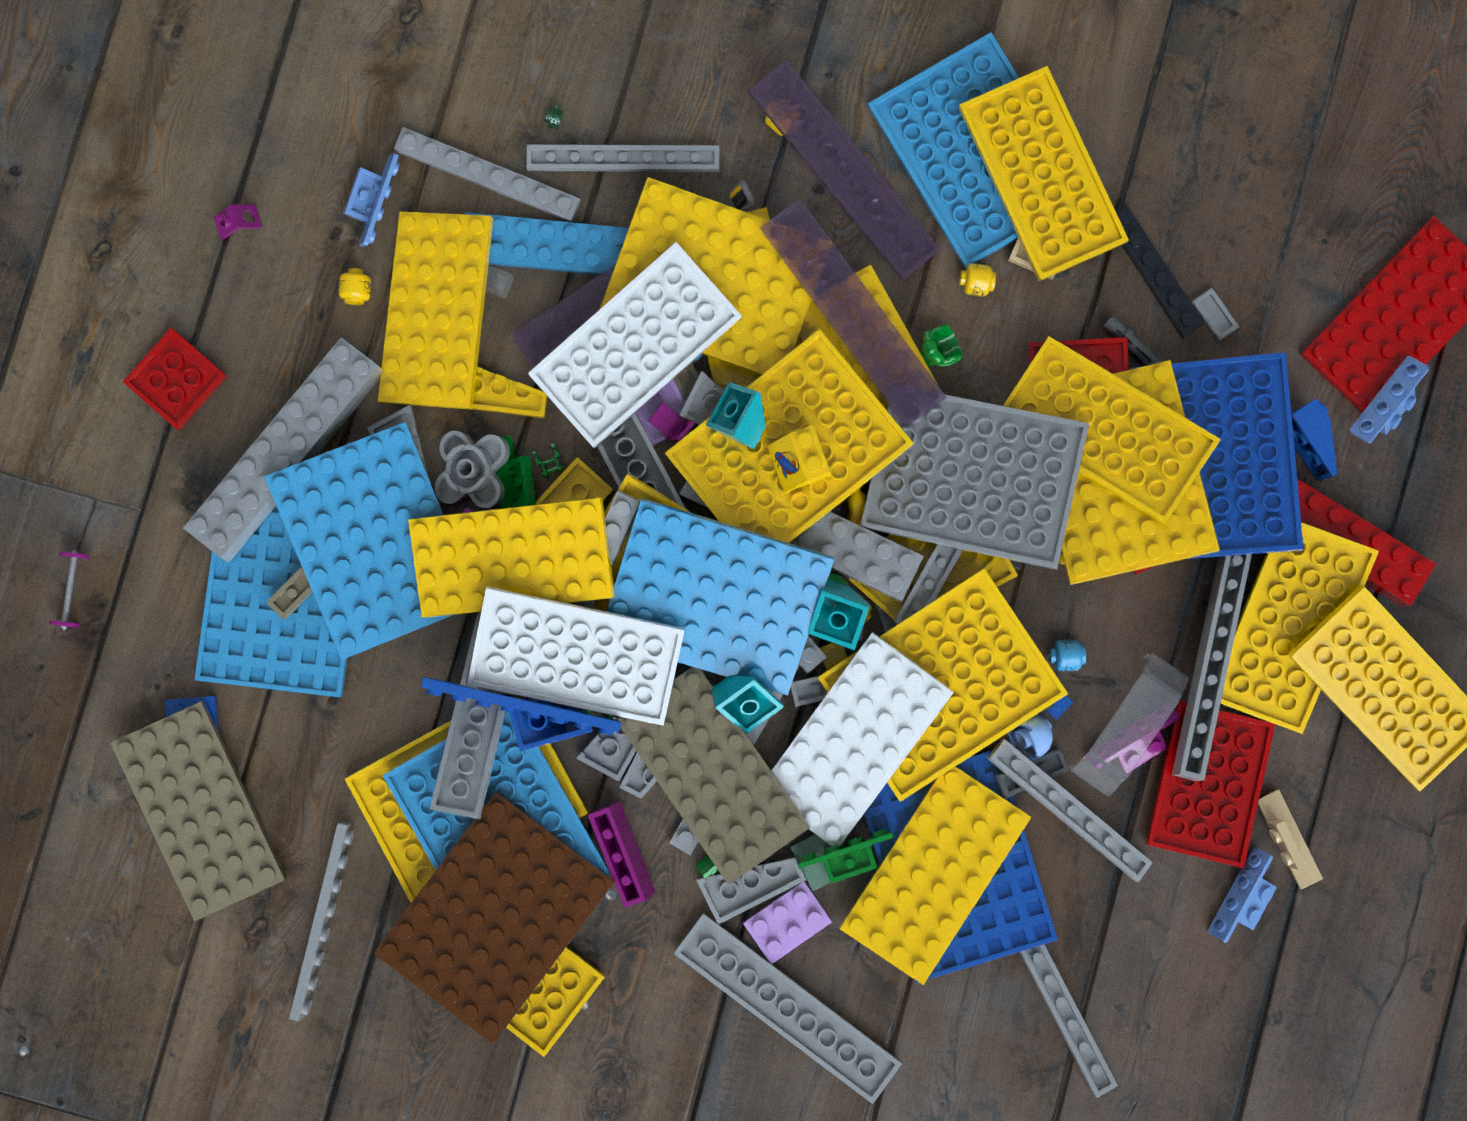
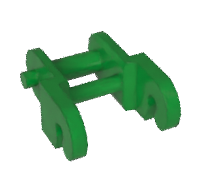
(557, 468)

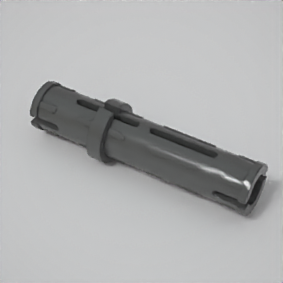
(1116, 328)

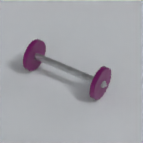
(64, 623)

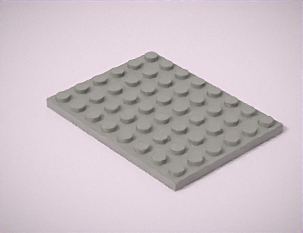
(982, 481)

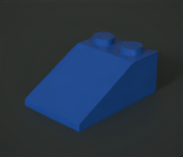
(1314, 439)
(539, 732)

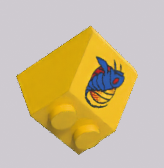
(799, 459)

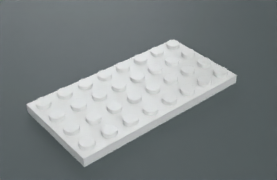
(635, 345)
(575, 656)
(858, 737)

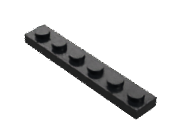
(1158, 275)

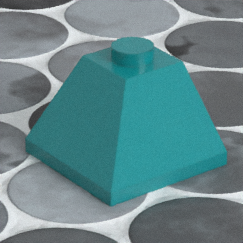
(739, 415)
(839, 615)
(745, 701)

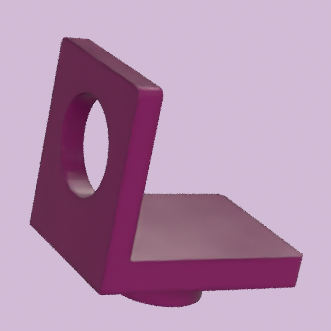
(232, 219)
(670, 423)

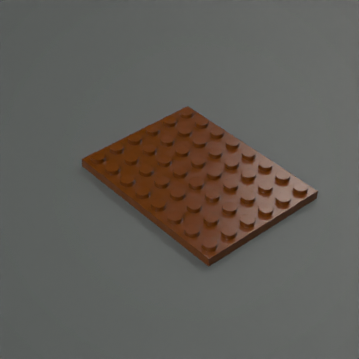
(494, 917)

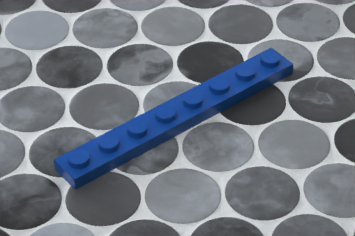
(510, 704)

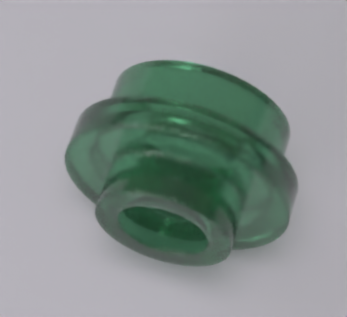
(553, 117)

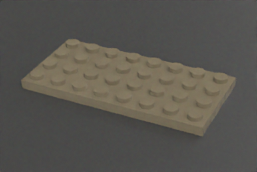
(716, 779)
(198, 810)

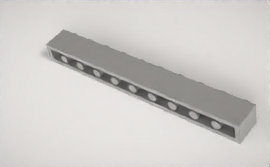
(1211, 667)

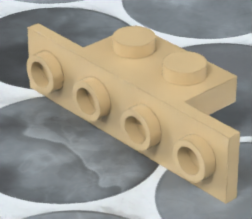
(1289, 839)

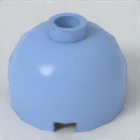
(1032, 737)

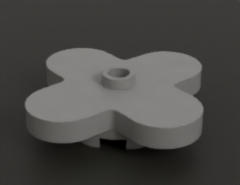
(472, 469)

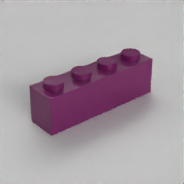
(621, 854)

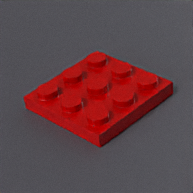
(175, 379)

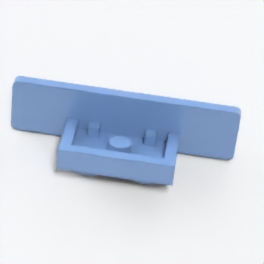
(368, 195)
(1391, 401)
(1245, 898)

